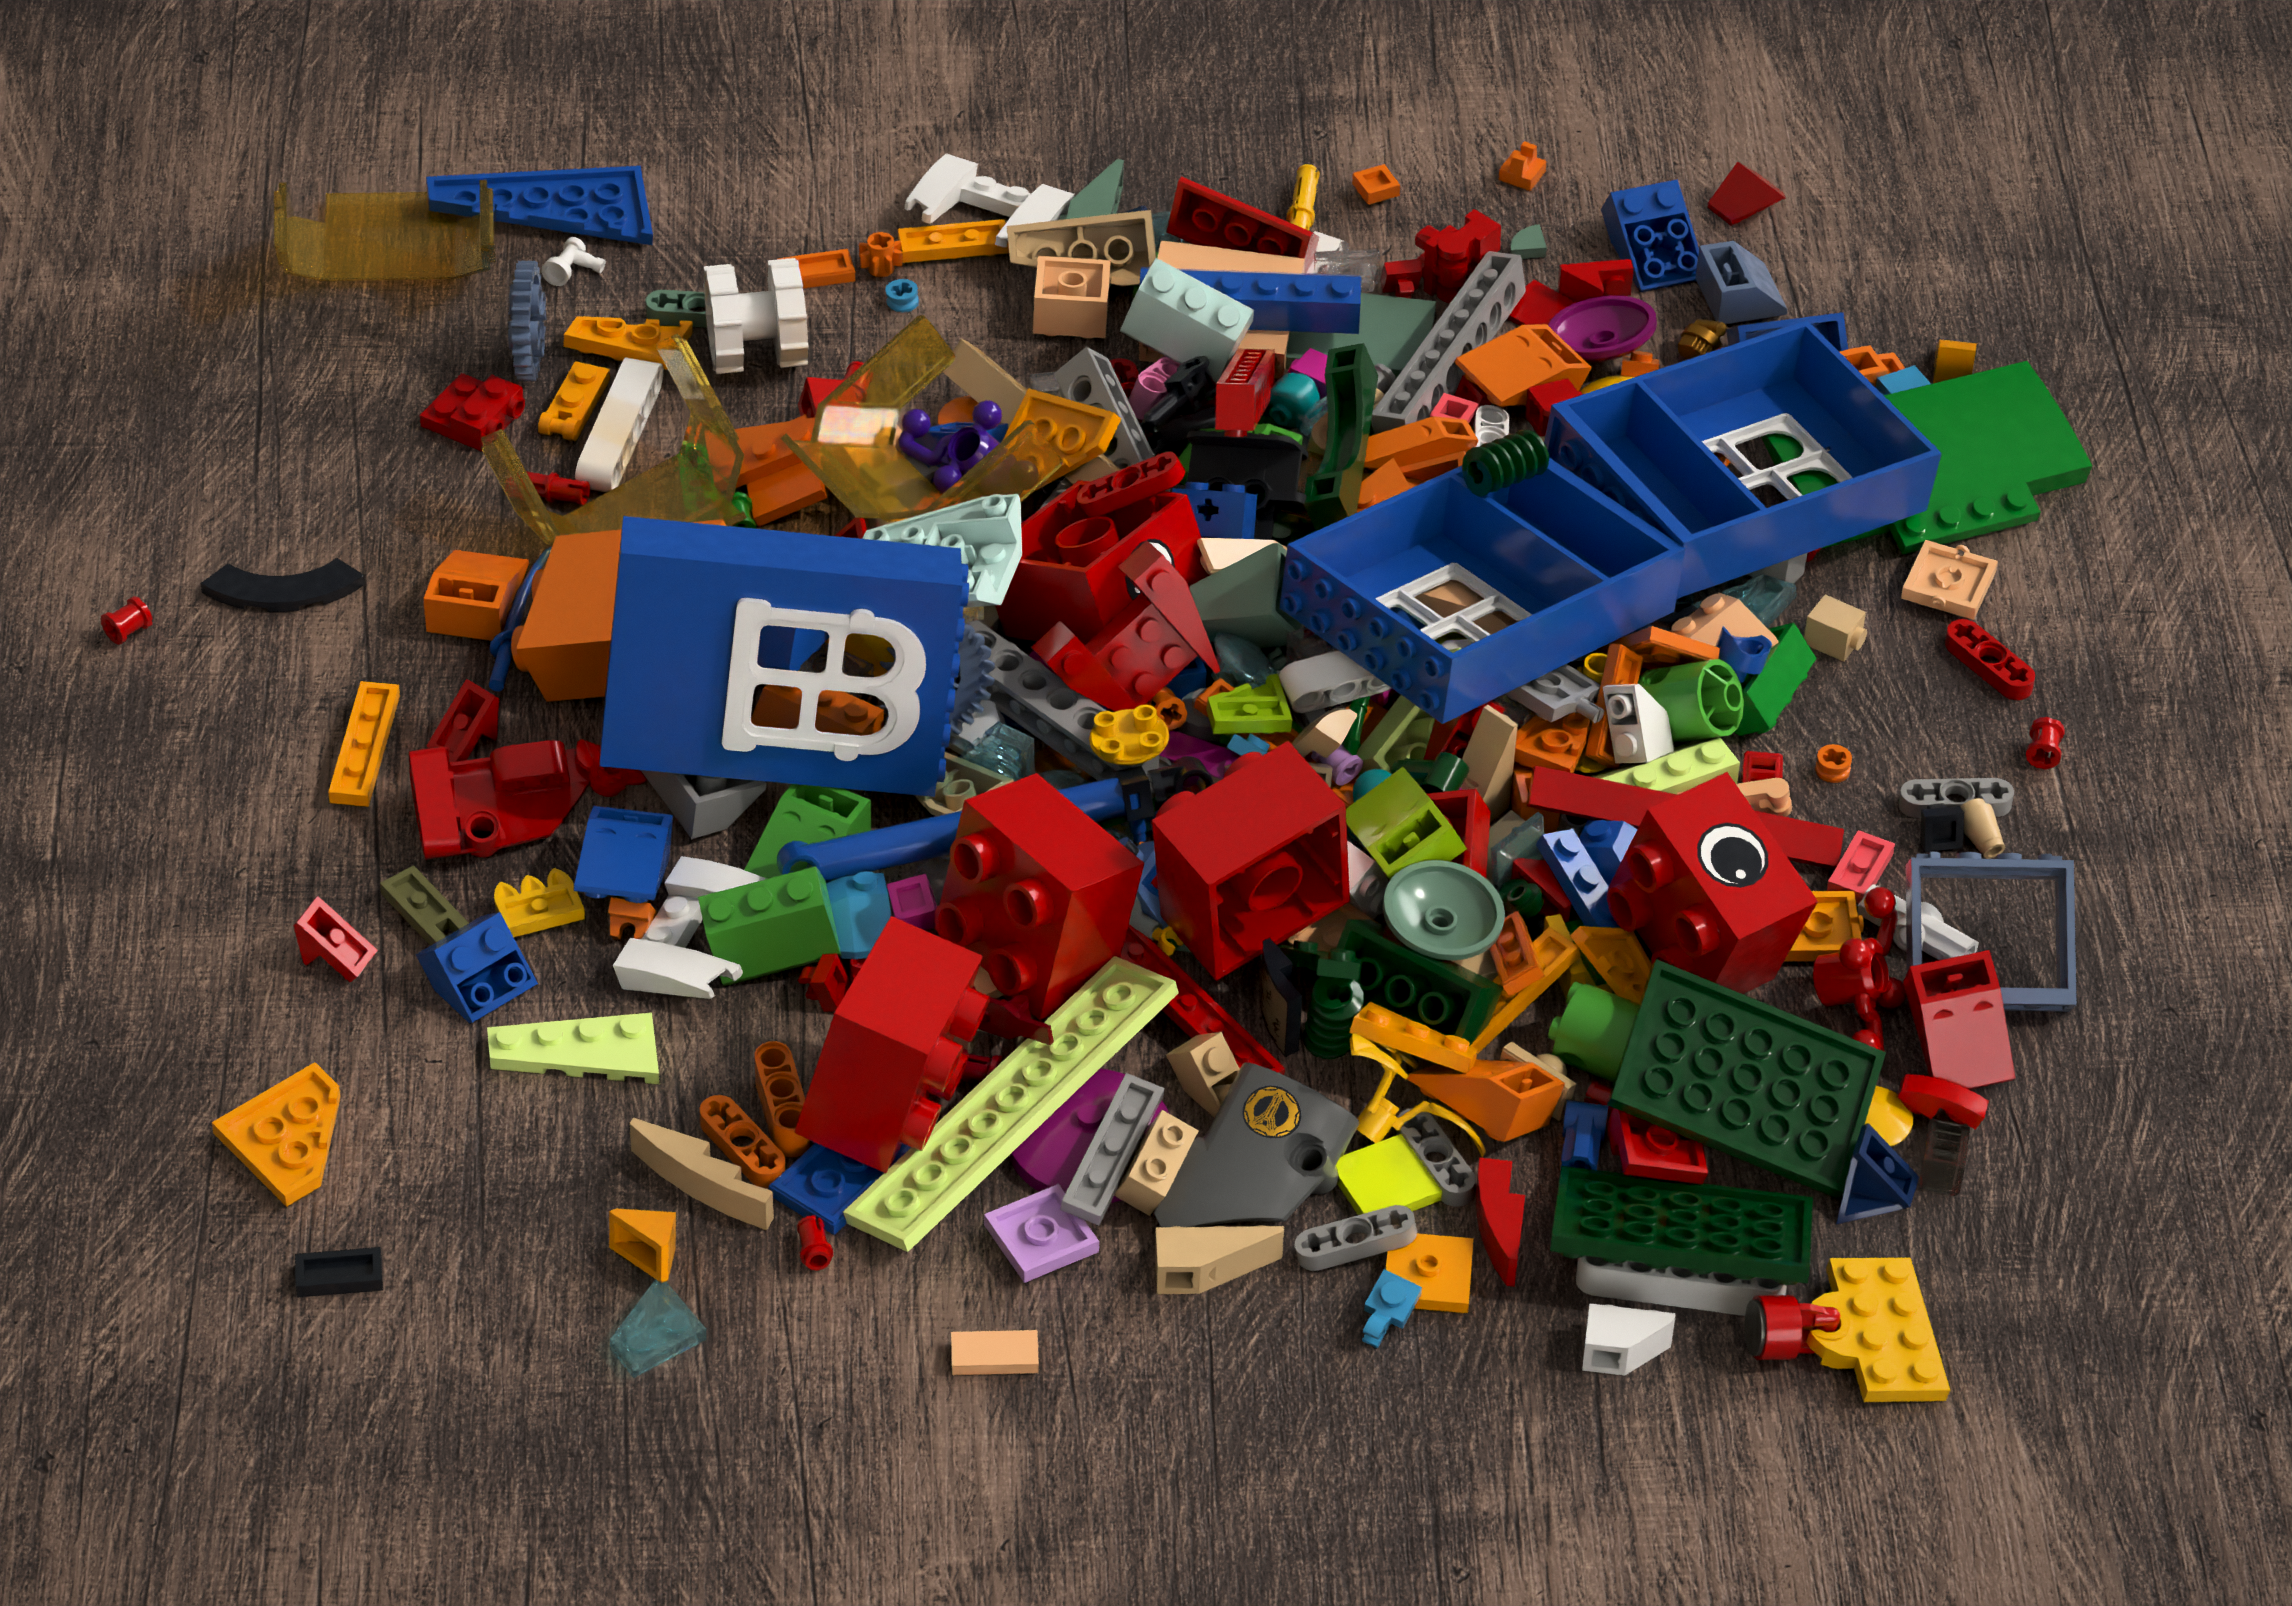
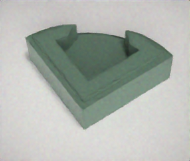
(1529, 243)

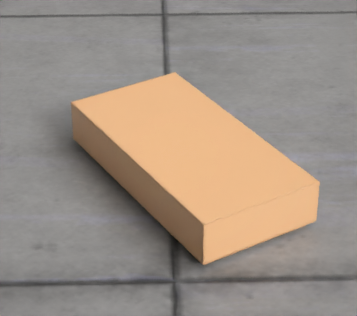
(994, 1352)

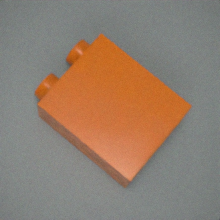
(572, 617)

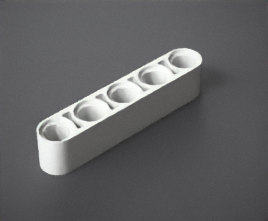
(619, 424)
(1671, 1285)

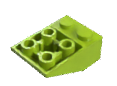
(1402, 825)

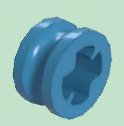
(902, 295)

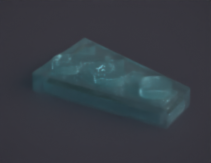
(1003, 752)

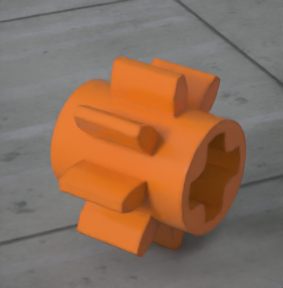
(880, 254)

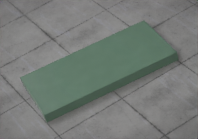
(1387, 326)

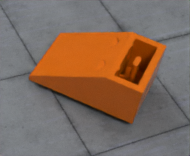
(1520, 361)
(472, 594)
(1495, 1094)

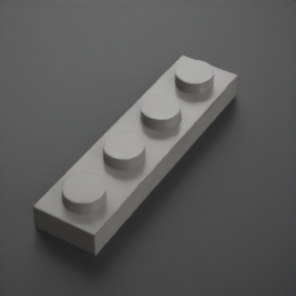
(1112, 1149)

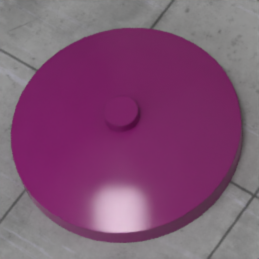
(1060, 1143)

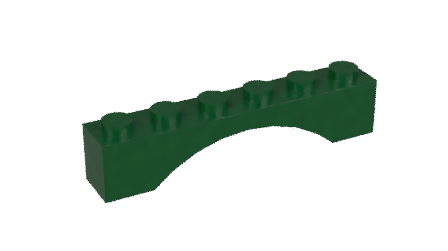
(1350, 401)

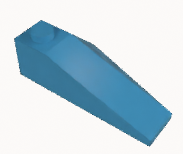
(859, 911)

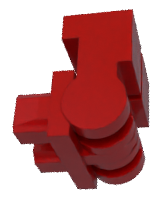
(1455, 253)

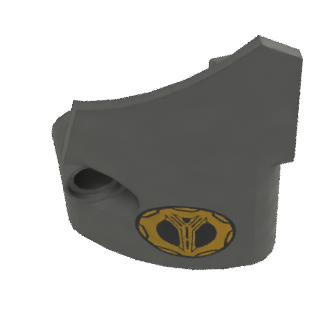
(1259, 1154)

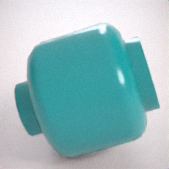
(1291, 396)

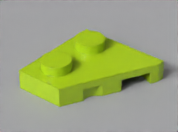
(1250, 710)

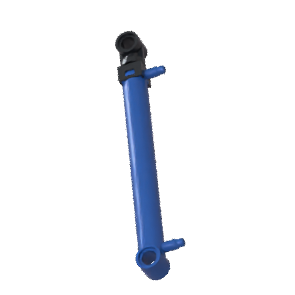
(1126, 795)

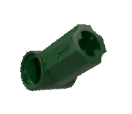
(1436, 775)

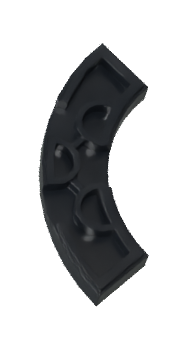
(285, 592)

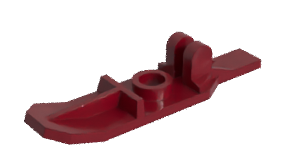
(1014, 1020)

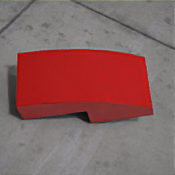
(1929, 1094)

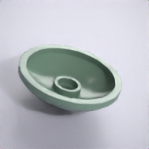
(1443, 910)

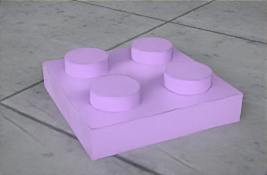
(1039, 1234)

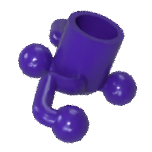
(959, 450)

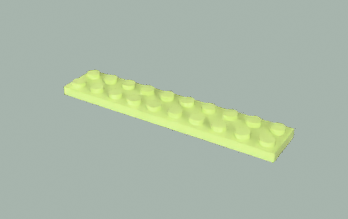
(1010, 1104)

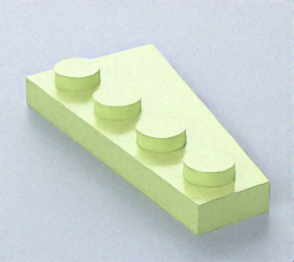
(592, 1045)

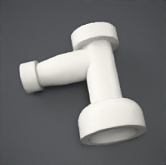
(558, 270)

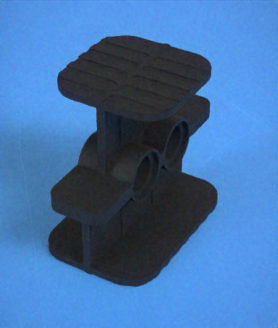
(1258, 463)

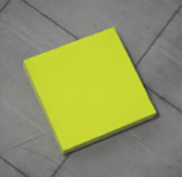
(1385, 1177)

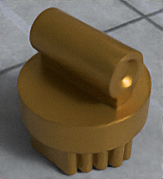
(1701, 338)

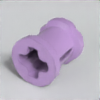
(1343, 763)

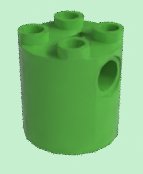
(1699, 698)
(1593, 1030)

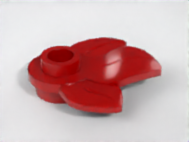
(605, 780)

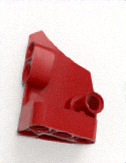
(514, 794)

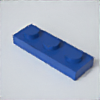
(1577, 877)

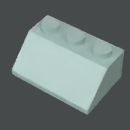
(1186, 318)

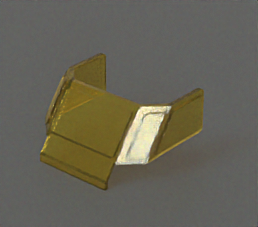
(384, 238)
(857, 430)
(684, 488)

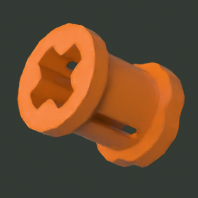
(1166, 699)

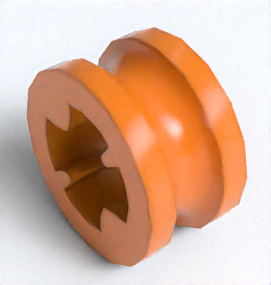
(1833, 763)

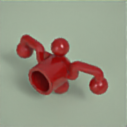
(1861, 973)

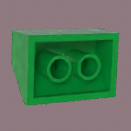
(1773, 688)

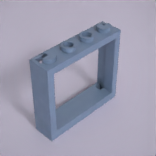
(2005, 867)

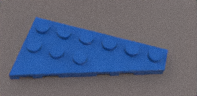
(578, 201)

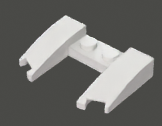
(955, 180)
(660, 958)

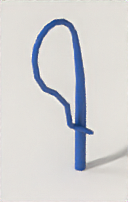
(501, 644)

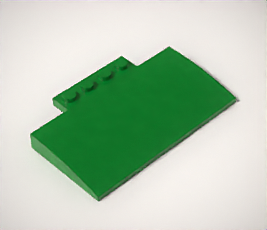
(1998, 450)

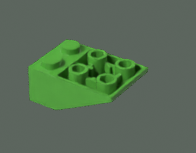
(808, 816)

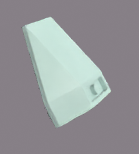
(984, 530)

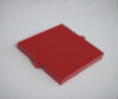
(1538, 305)

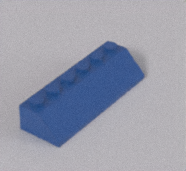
(1289, 299)

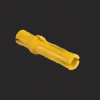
(1301, 211)

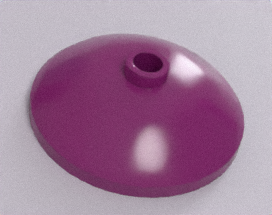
(1605, 326)

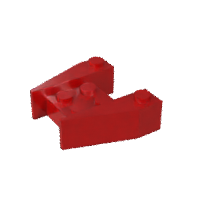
(1140, 646)

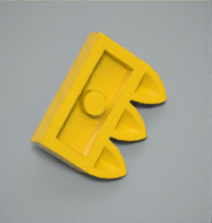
(538, 905)

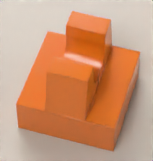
(1523, 167)
(626, 914)

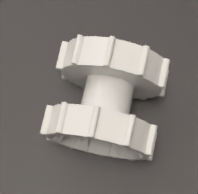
(756, 315)

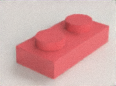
(1861, 864)

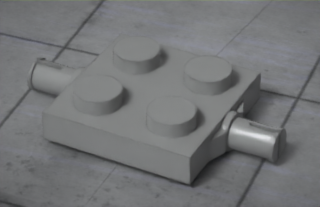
(1560, 694)

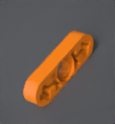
(738, 1125)

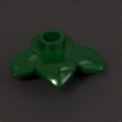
(1521, 897)

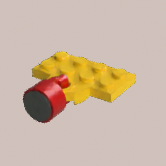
(1866, 1323)

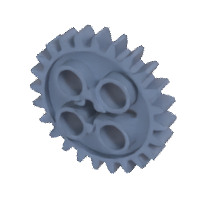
(527, 312)

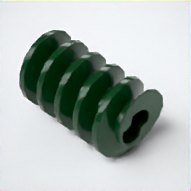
(1504, 462)
(1331, 1016)

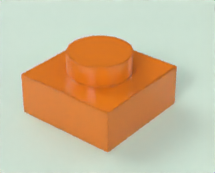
(1376, 184)
(1638, 364)

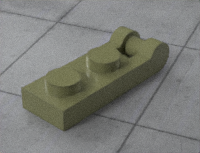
(421, 905)

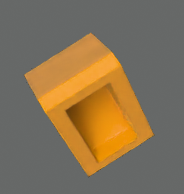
(1953, 359)
(644, 1239)

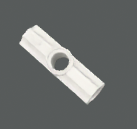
(1937, 937)

